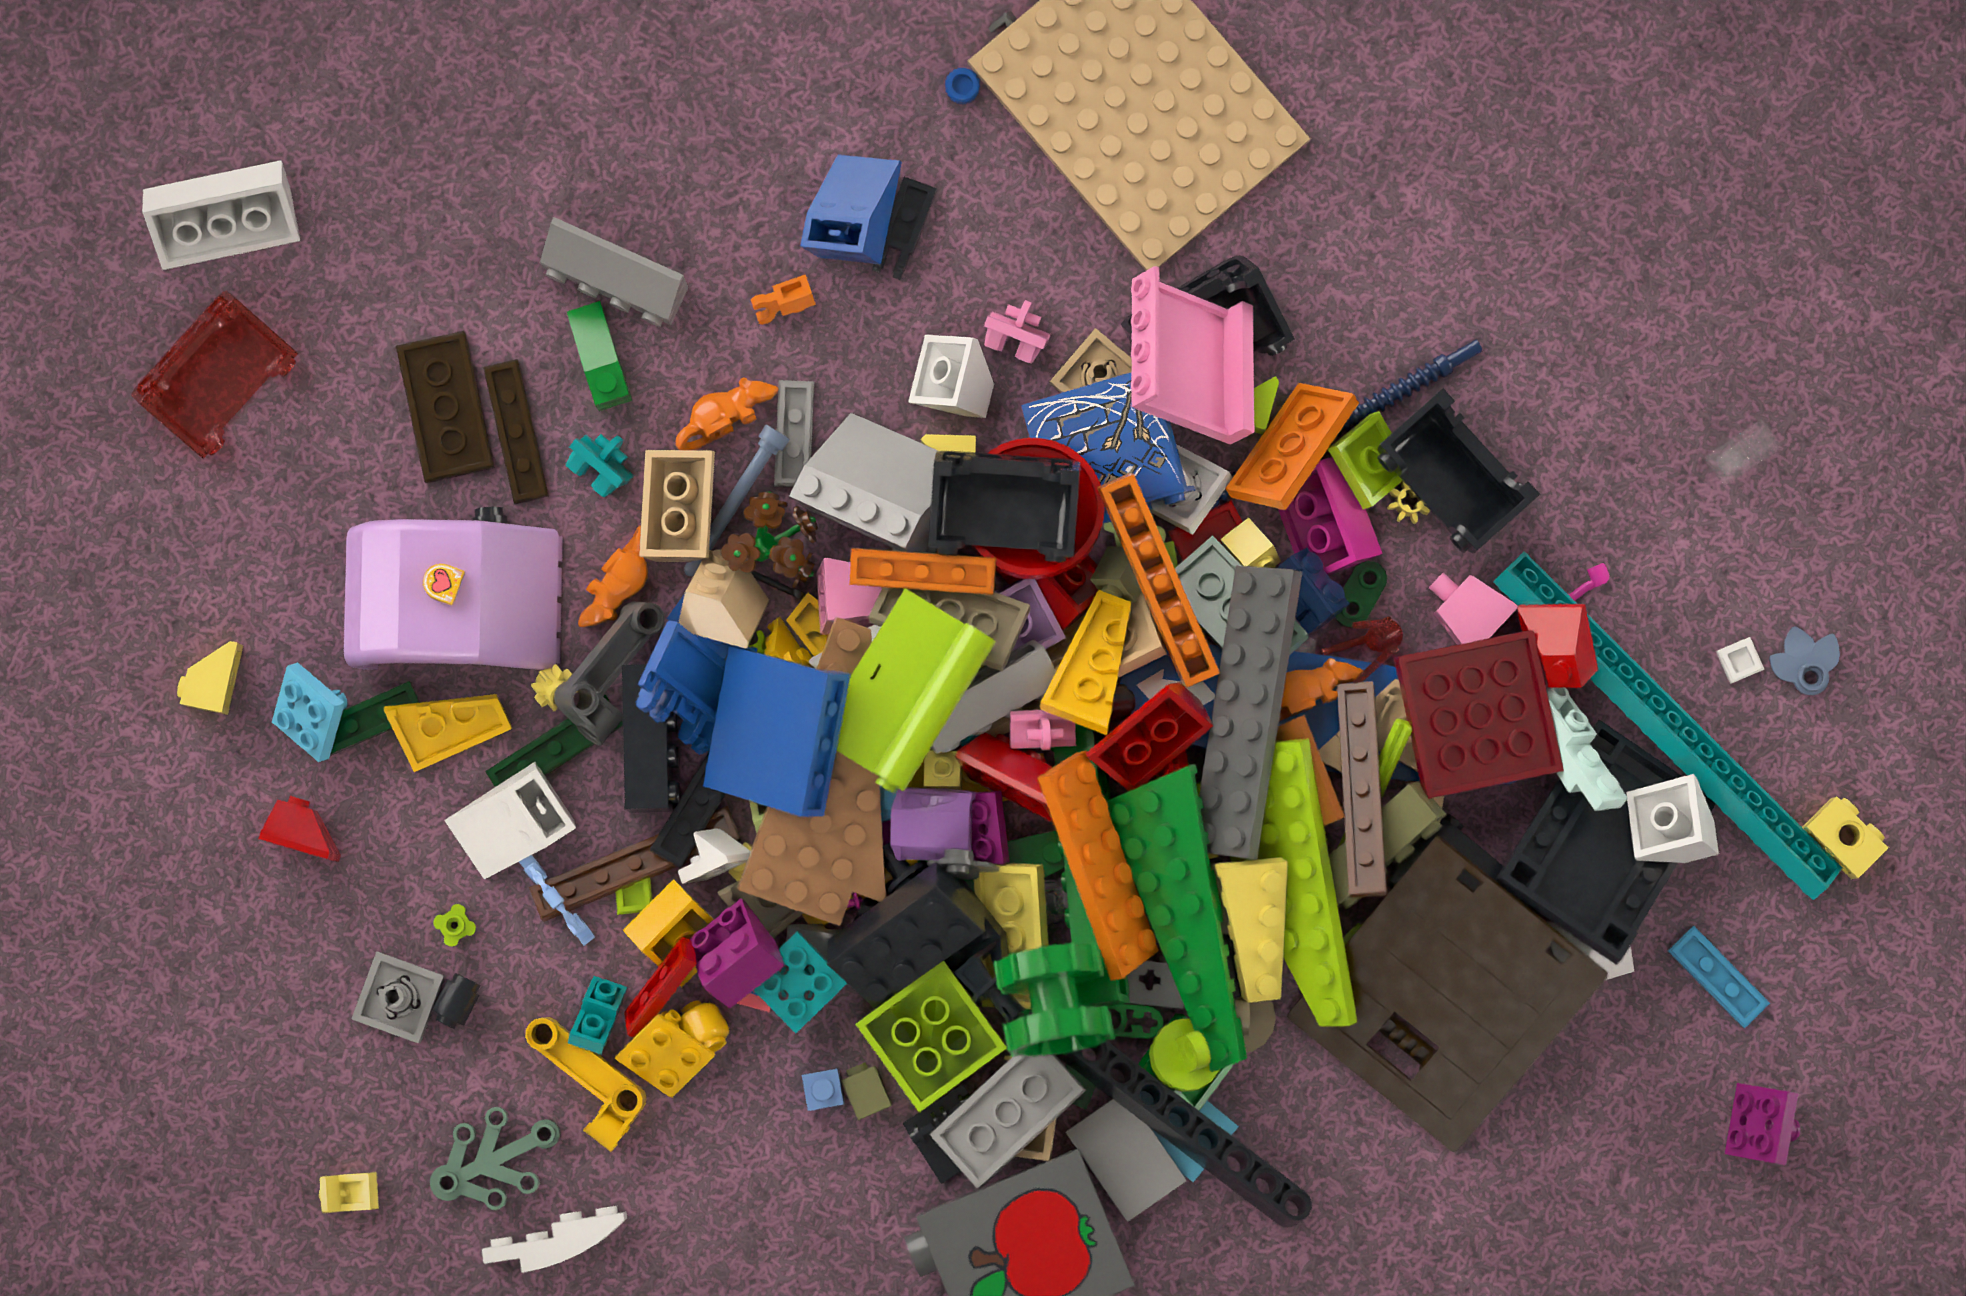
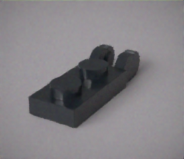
(907, 222)

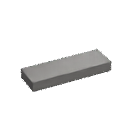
(796, 423)

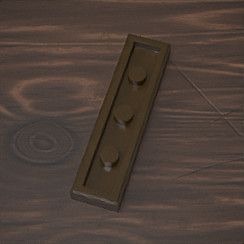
(516, 431)

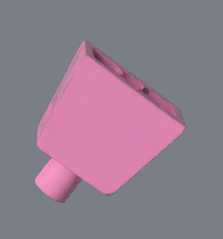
(839, 598)
(1470, 610)

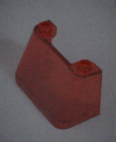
(213, 373)

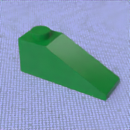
(599, 356)

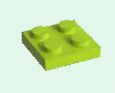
(1358, 462)

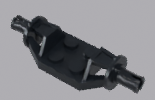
(966, 962)

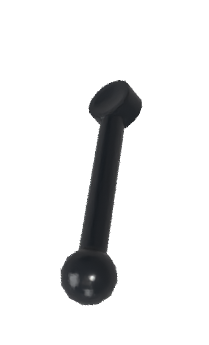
(791, 591)

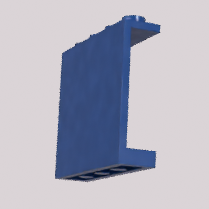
(776, 732)

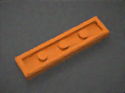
(922, 571)

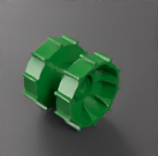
(1051, 981)

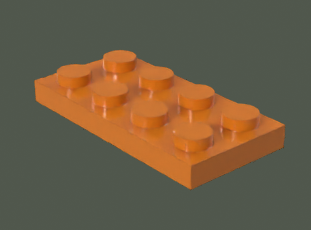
(1292, 446)

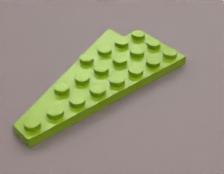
(1312, 922)

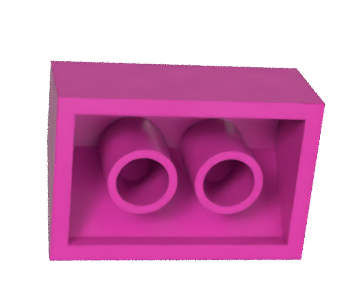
(1330, 520)

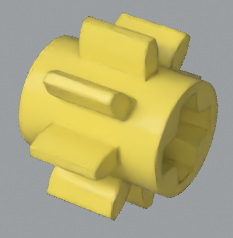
(1405, 510)
(547, 683)

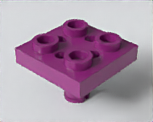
(989, 828)
(1768, 1125)

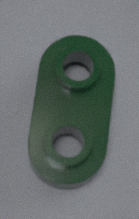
(1362, 594)

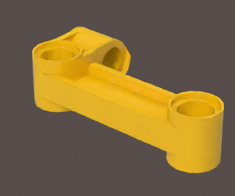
(596, 1076)

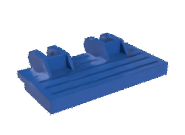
(683, 679)

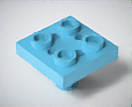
(315, 710)

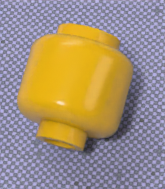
(705, 1024)

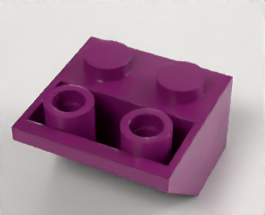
(735, 954)

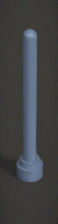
(770, 443)

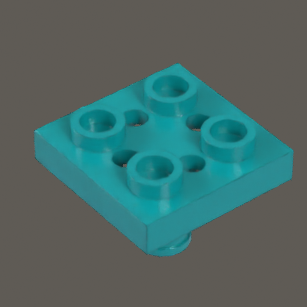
(797, 981)

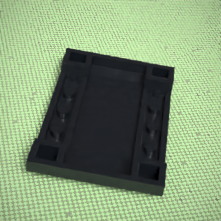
(1582, 862)

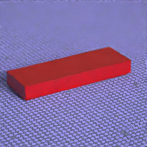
(660, 986)

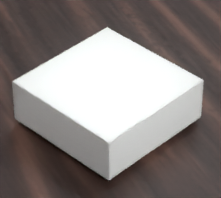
(1740, 660)

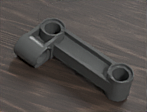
(594, 714)

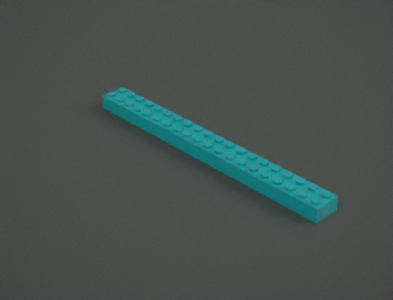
(1685, 741)

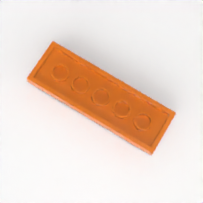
(1098, 865)

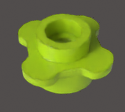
(464, 928)

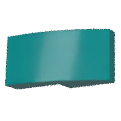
(597, 1015)

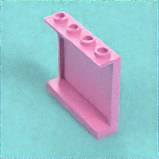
(1192, 360)

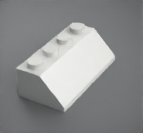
(220, 215)

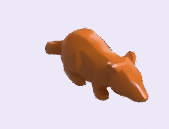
(716, 412)
(624, 577)
(1306, 686)

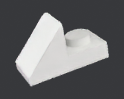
(716, 855)

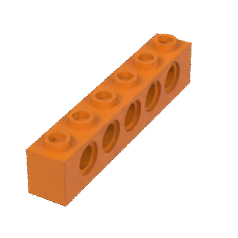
(1158, 580)

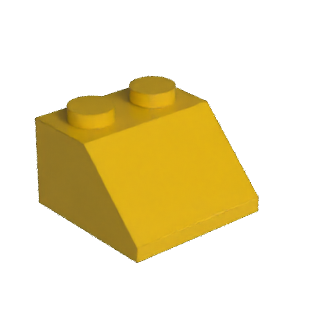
(665, 921)

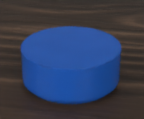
(962, 85)

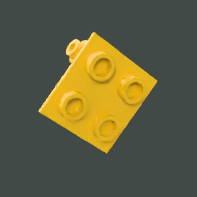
(665, 1054)

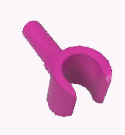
(1598, 575)

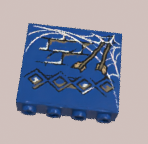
(1113, 437)

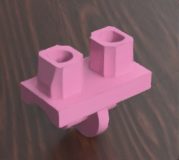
(1030, 338)
(1040, 730)

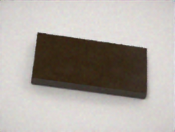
(445, 407)

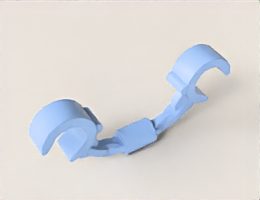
(555, 900)

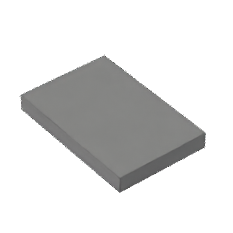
(1126, 1158)

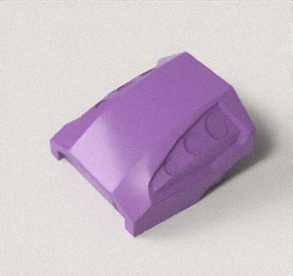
(930, 822)

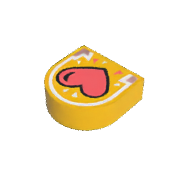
(443, 582)

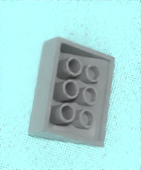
(871, 484)

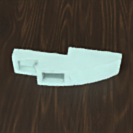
(1580, 762)

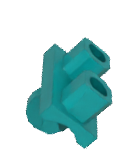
(604, 458)

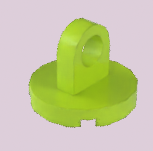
(1181, 1057)

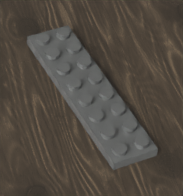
(1247, 708)

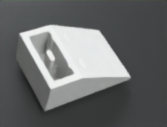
(511, 821)

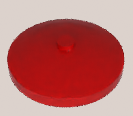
(1089, 519)

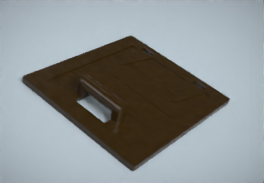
(1466, 976)

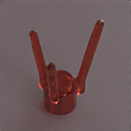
(1381, 637)

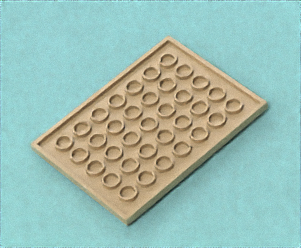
(1140, 113)

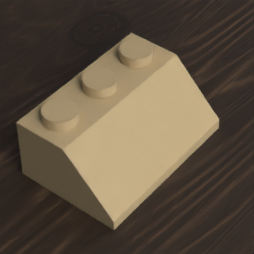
(676, 505)
(723, 603)

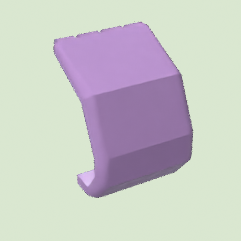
(501, 612)

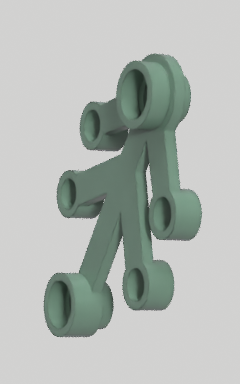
(489, 1161)

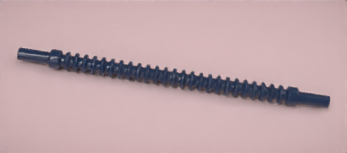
(1441, 366)

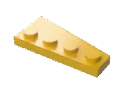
(1090, 669)

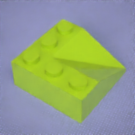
(931, 1036)

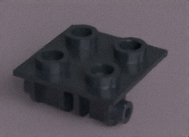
(925, 1122)

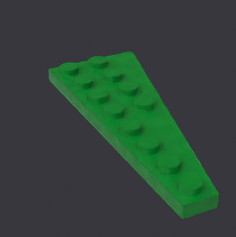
(1173, 875)

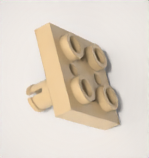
(1095, 351)

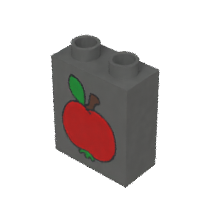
(1023, 1237)

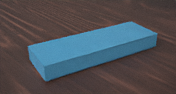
(1718, 977)

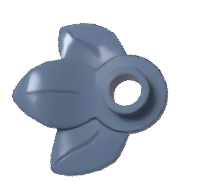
(1805, 655)

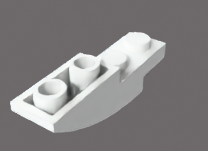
(569, 1239)

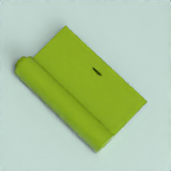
(908, 688)

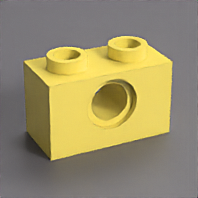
(1867, 842)

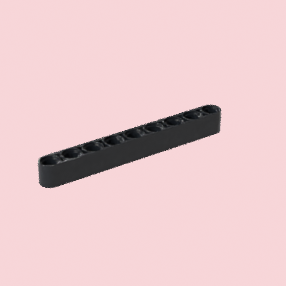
(1186, 1137)

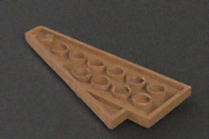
(823, 859)

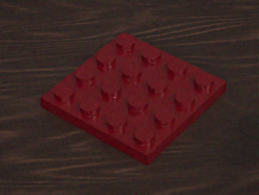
(1478, 714)

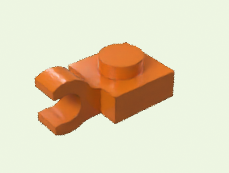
(787, 297)

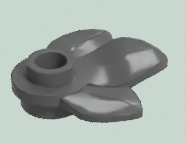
(961, 865)

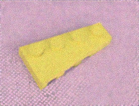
(1256, 912)

